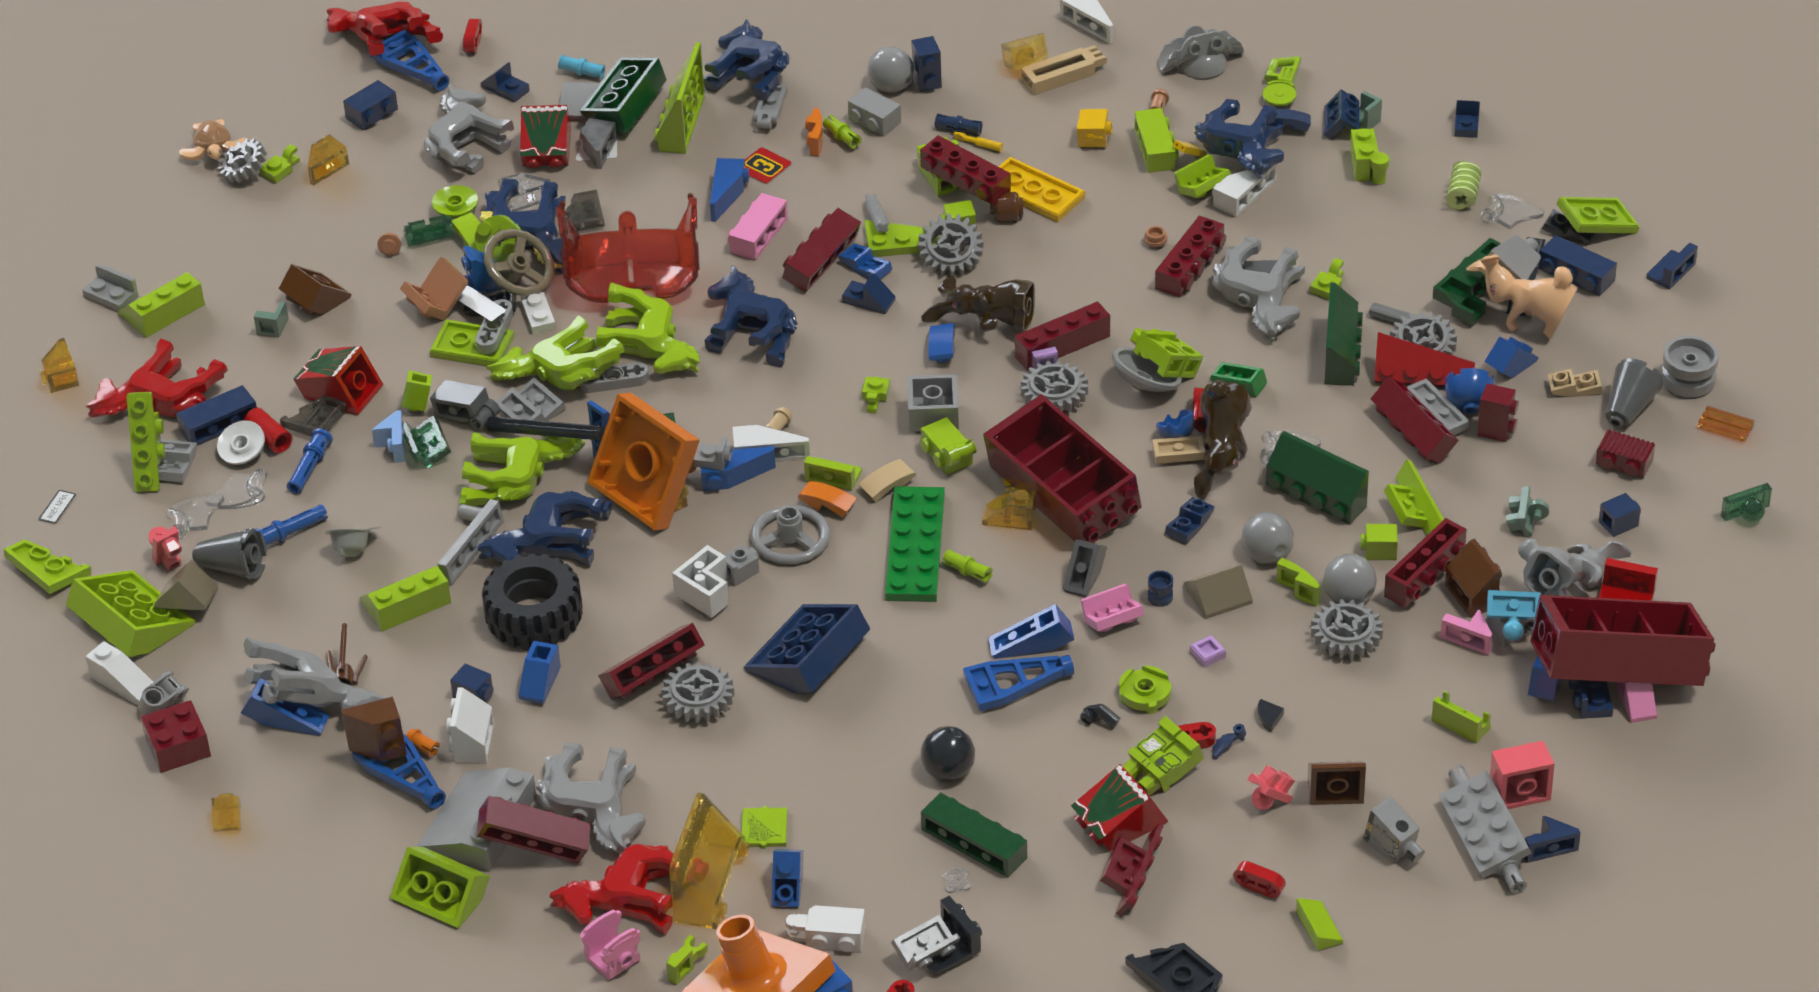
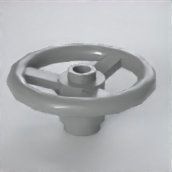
(790, 531)

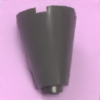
(1631, 391)
(233, 553)

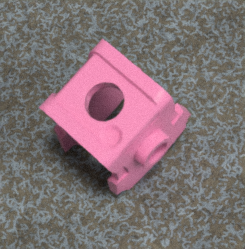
(606, 948)

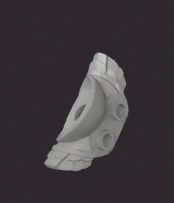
(1199, 52)

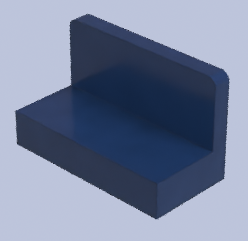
(1673, 266)

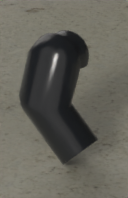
(1099, 712)

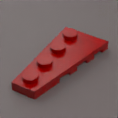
(1414, 362)

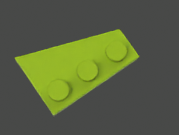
(896, 241)
(44, 568)

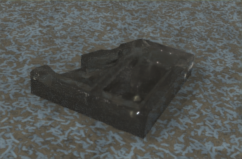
(585, 211)
(320, 414)

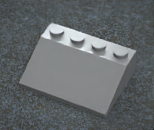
(456, 823)

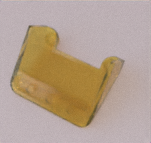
(704, 864)

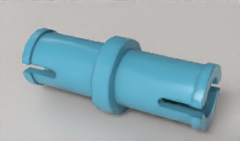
(581, 67)

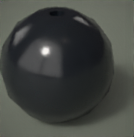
(947, 753)

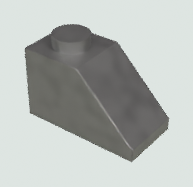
(598, 140)
(1084, 567)

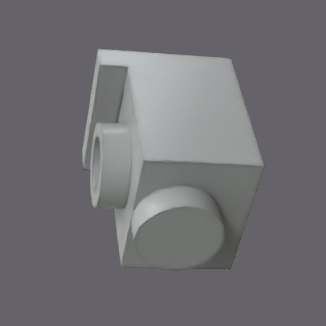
(741, 564)

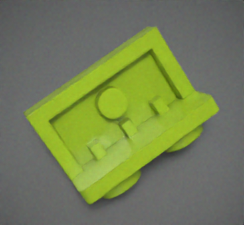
(1200, 177)

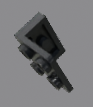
(968, 931)

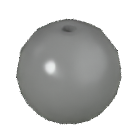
(890, 69)
(1267, 537)
(1350, 579)

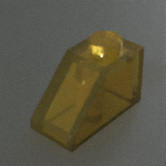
(1024, 51)
(326, 158)
(59, 368)
(1012, 510)

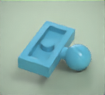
(1514, 607)

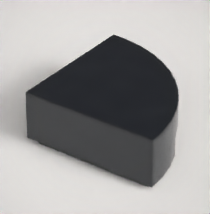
(1269, 714)

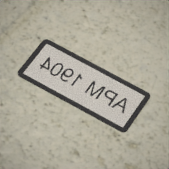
(57, 506)

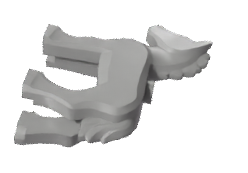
(462, 124)
(1259, 289)
(301, 678)
(592, 800)

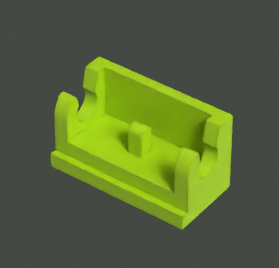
(1459, 720)

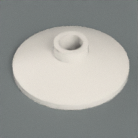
(235, 437)

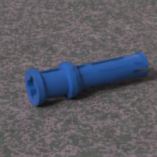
(312, 453)
(280, 529)

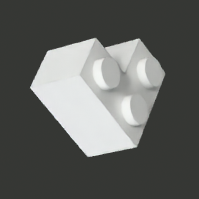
(703, 581)

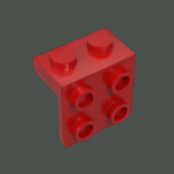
(1628, 580)

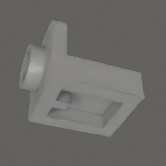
(713, 456)

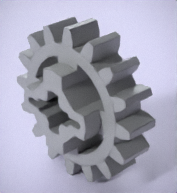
(242, 160)

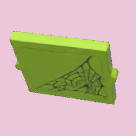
(765, 826)

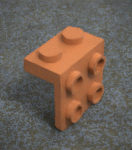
(438, 290)

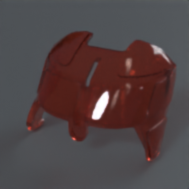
(661, 258)

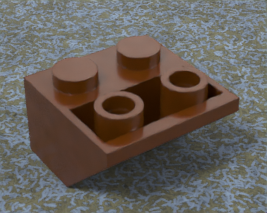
(1471, 577)

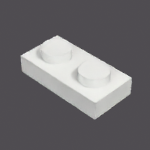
(538, 313)

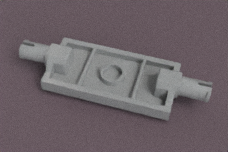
(1486, 826)

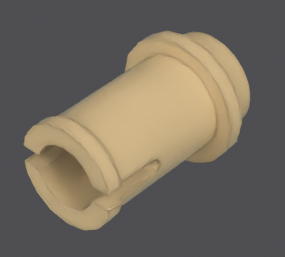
(780, 419)

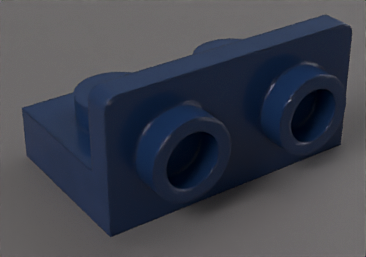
(1341, 112)
(1591, 698)

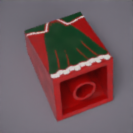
(545, 136)
(340, 374)
(1117, 809)

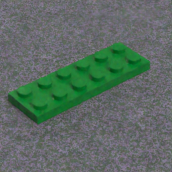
(915, 544)

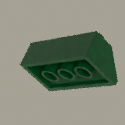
(625, 92)
(1342, 338)
(1318, 478)

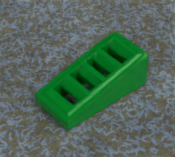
(1250, 377)

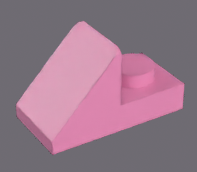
(1470, 634)
(1637, 700)

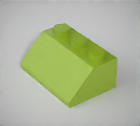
(164, 305)
(407, 598)
(438, 886)

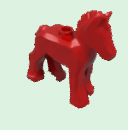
(383, 21)
(154, 378)
(623, 889)

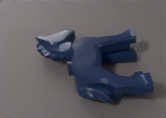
(747, 58)
(1239, 140)
(752, 312)
(543, 529)

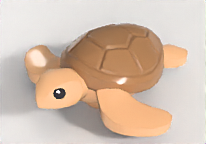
(209, 138)

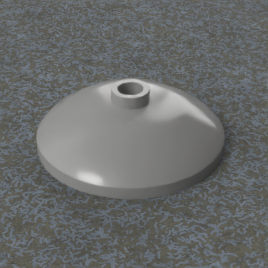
(1142, 372)

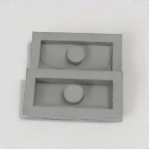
(575, 96)
(531, 402)
(177, 460)

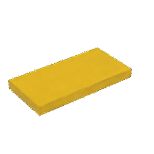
(1042, 191)

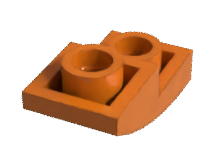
(815, 132)
(820, 494)

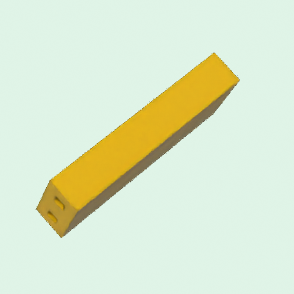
(1189, 148)

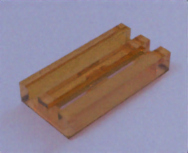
(1726, 423)

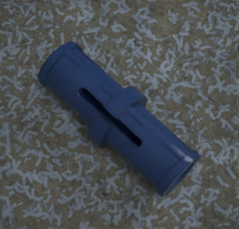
(958, 124)

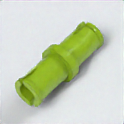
(842, 131)
(967, 566)

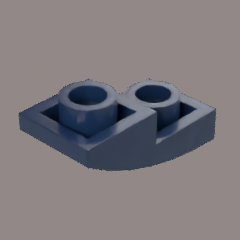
(1295, 119)
(1190, 520)

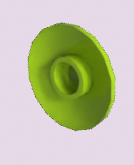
(455, 200)

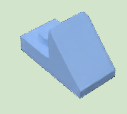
(390, 434)

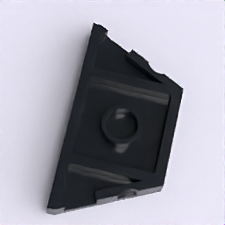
(1176, 970)

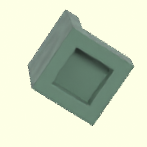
(1369, 110)
(271, 323)

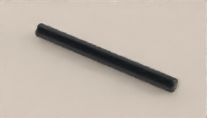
(545, 428)

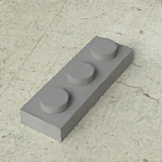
(1440, 406)

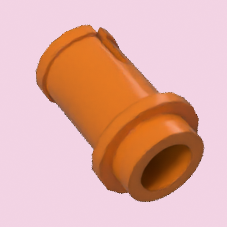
(422, 742)

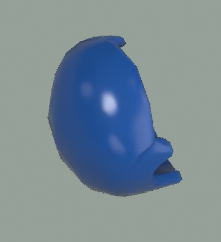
(1177, 427)

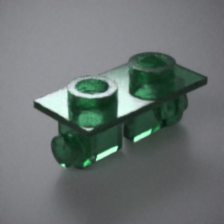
(437, 229)

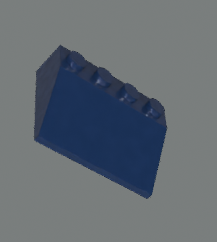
(809, 646)

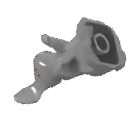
(1555, 570)

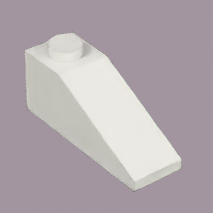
(1089, 17)
(1241, 189)
(786, 445)
(117, 672)

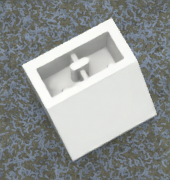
(470, 728)

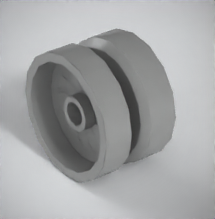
(1689, 366)

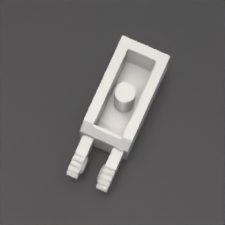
(828, 928)

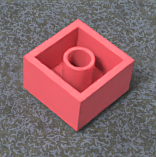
(1523, 774)

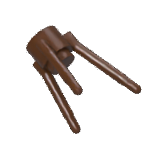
(343, 670)

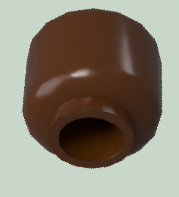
(1008, 208)

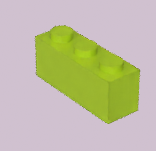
(1155, 140)

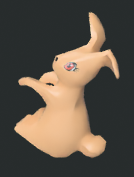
(1540, 298)

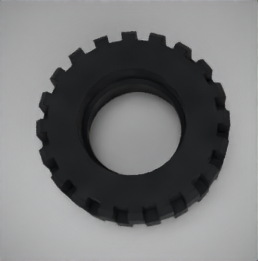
(526, 579)

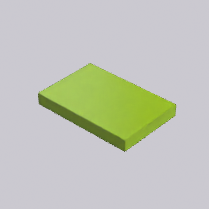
(1597, 215)
(458, 343)

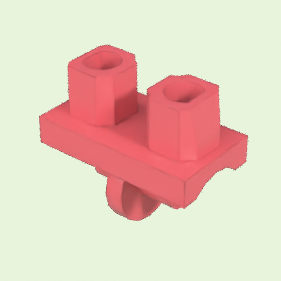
(165, 547)
(1272, 786)

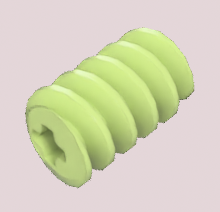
(1463, 185)

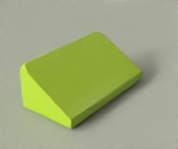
(1318, 923)

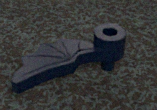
(1226, 740)

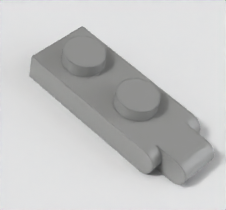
(770, 110)

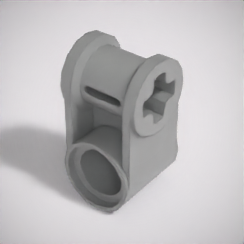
(163, 691)

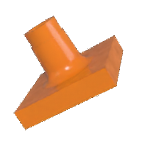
(643, 461)
(761, 962)

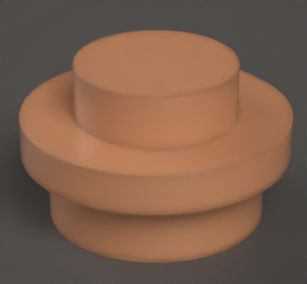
(1155, 236)
(389, 244)

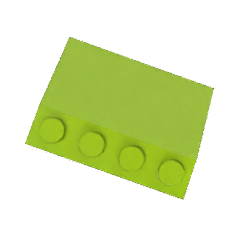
(682, 106)
(124, 611)

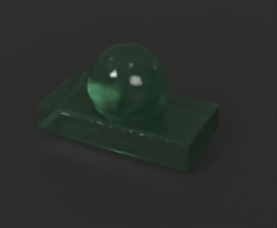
(1747, 503)

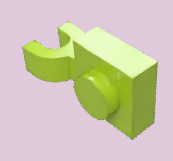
(279, 167)
(1321, 283)
(875, 390)
(682, 962)

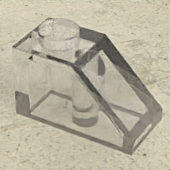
(529, 191)

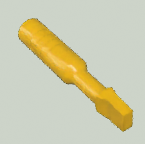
(981, 142)

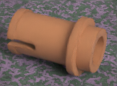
(1159, 99)

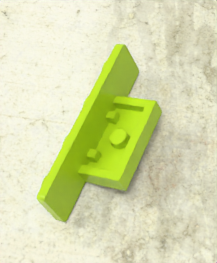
(145, 441)
(1412, 500)

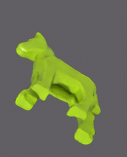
(653, 335)
(560, 359)
(523, 462)

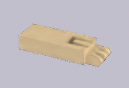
(1062, 69)

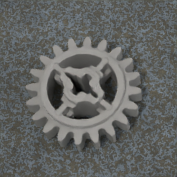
(946, 253)
(1422, 330)
(1058, 383)
(1346, 633)
(698, 692)

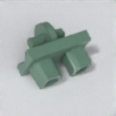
(1525, 512)

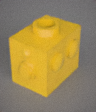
(1093, 128)

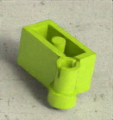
(1365, 156)
(947, 446)

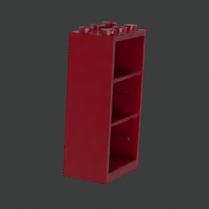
(1039, 454)
(1622, 640)

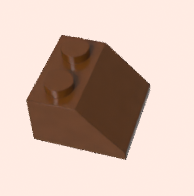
(312, 290)
(375, 730)
(1336, 782)

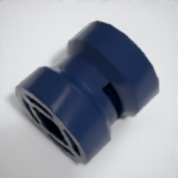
(1160, 588)

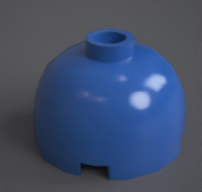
(1467, 388)

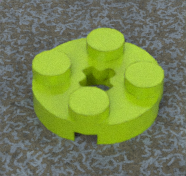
(489, 228)
(1145, 700)

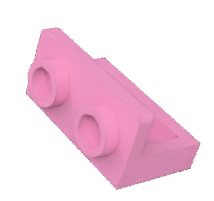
(1110, 608)

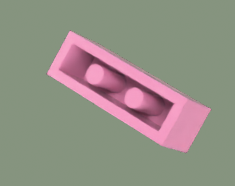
(758, 226)

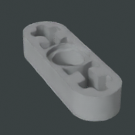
(496, 335)
(631, 380)

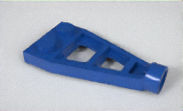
(404, 43)
(989, 695)
(423, 788)

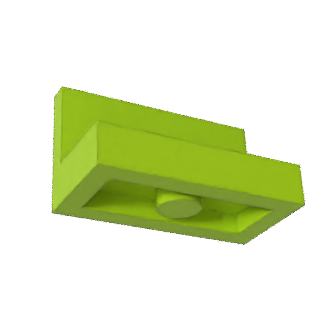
(831, 472)

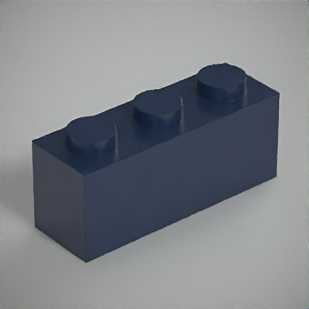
(1587, 268)
(214, 415)

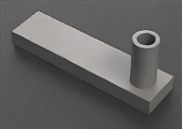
(483, 525)

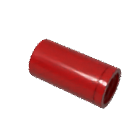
(276, 436)

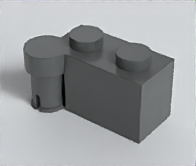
(464, 403)

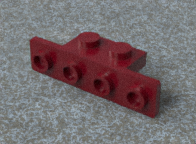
(1127, 867)

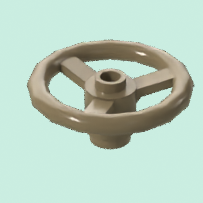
(518, 264)

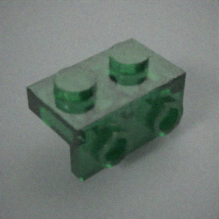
(427, 441)

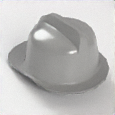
(349, 541)

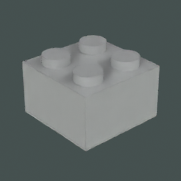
(932, 400)

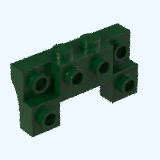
(1463, 287)

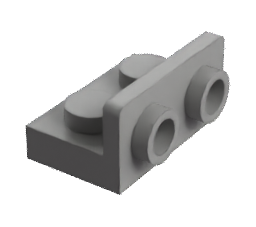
(111, 288)

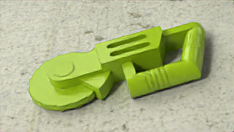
(1281, 87)

